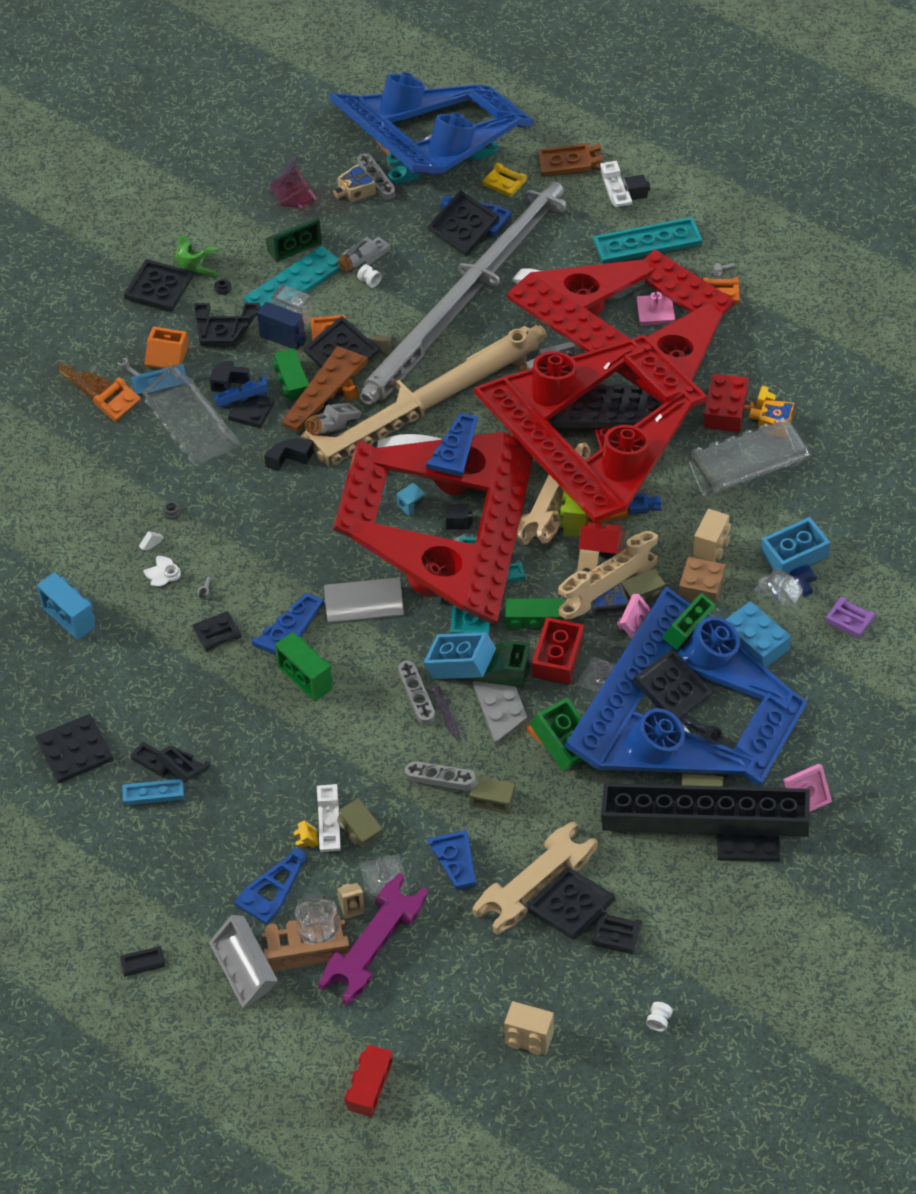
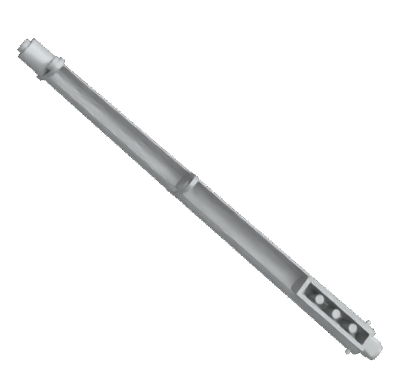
(412, 348)

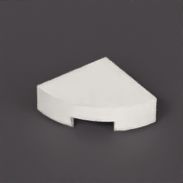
(150, 540)

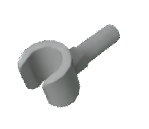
(719, 270)
(126, 367)
(205, 589)

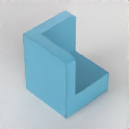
(407, 498)

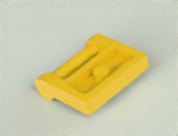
(502, 184)

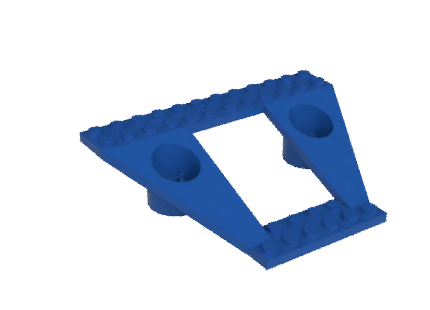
(452, 135)
(615, 735)

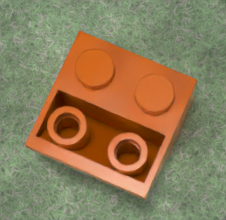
(165, 348)

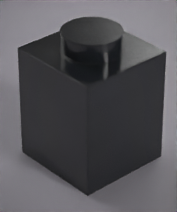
(637, 186)
(458, 516)

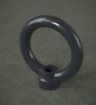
(712, 733)

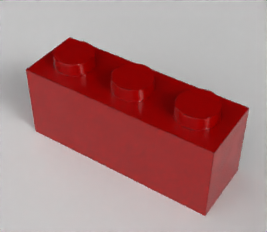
(368, 1080)

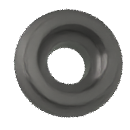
(171, 510)

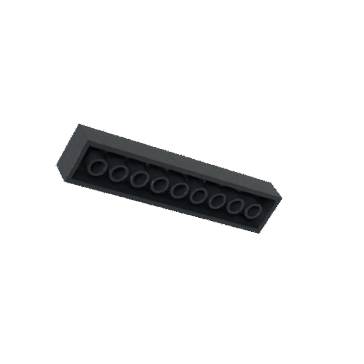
(706, 809)

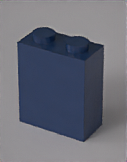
(281, 325)

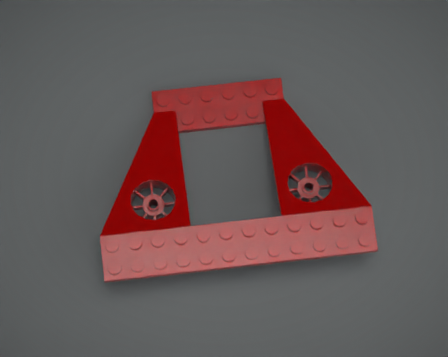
(569, 307)
(616, 472)
(436, 566)

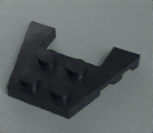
(223, 329)

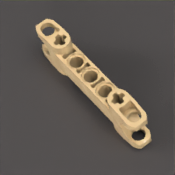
(545, 513)
(588, 586)
(511, 899)

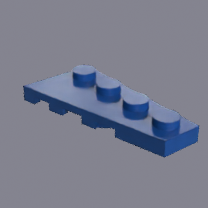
(455, 446)
(295, 621)

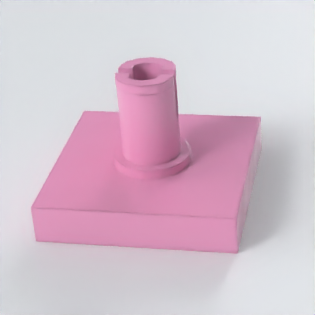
(655, 310)
(633, 615)
(812, 779)

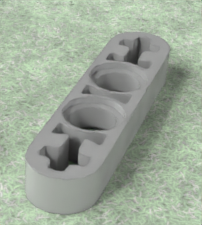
(379, 175)
(414, 693)
(425, 769)

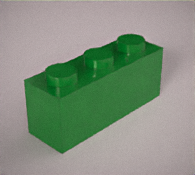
(290, 373)
(531, 612)
(688, 621)

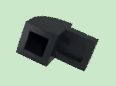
(225, 374)

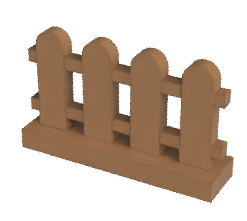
(298, 953)

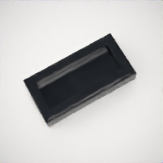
(142, 961)

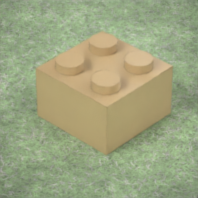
(712, 536)
(529, 1028)

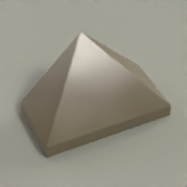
(383, 342)

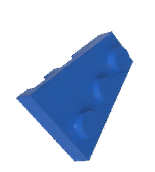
(248, 389)
(456, 858)

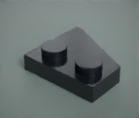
(253, 411)
(181, 763)

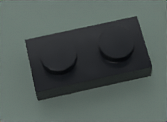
(146, 756)

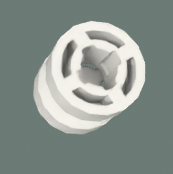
(369, 276)
(659, 1015)

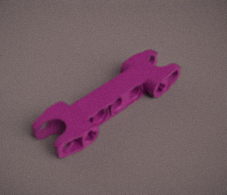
(353, 967)

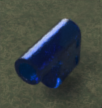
(803, 578)

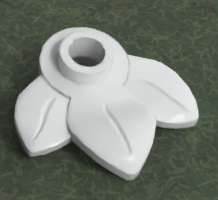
(161, 574)

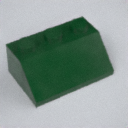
(294, 240)

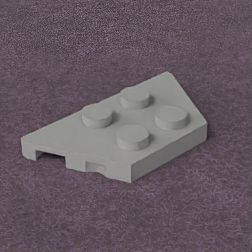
(501, 708)

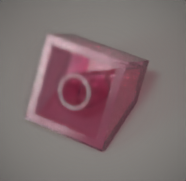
(293, 190)

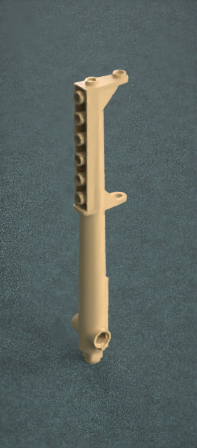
(412, 405)

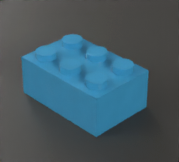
(795, 546)
(66, 605)
(760, 634)
(459, 655)

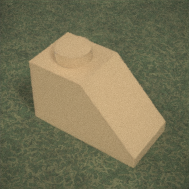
(351, 900)

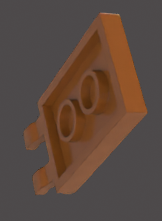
(569, 159)

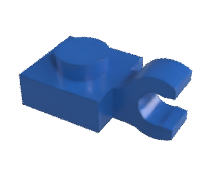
(642, 503)

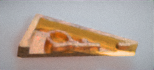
(86, 381)

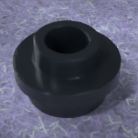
(222, 286)

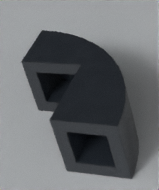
(293, 449)

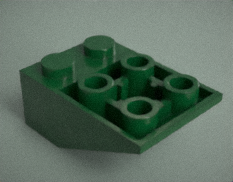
(507, 665)

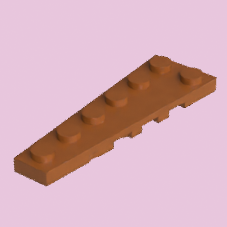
(332, 376)

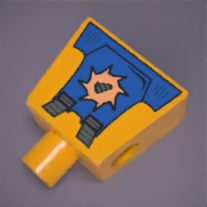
(772, 411)

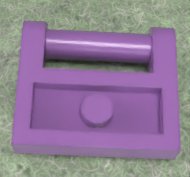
(849, 621)

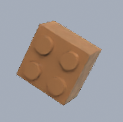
(701, 577)

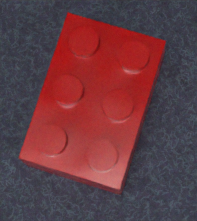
(726, 402)
(602, 538)
(558, 650)

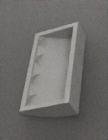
(363, 600)
(242, 960)

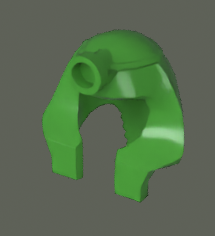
(192, 260)

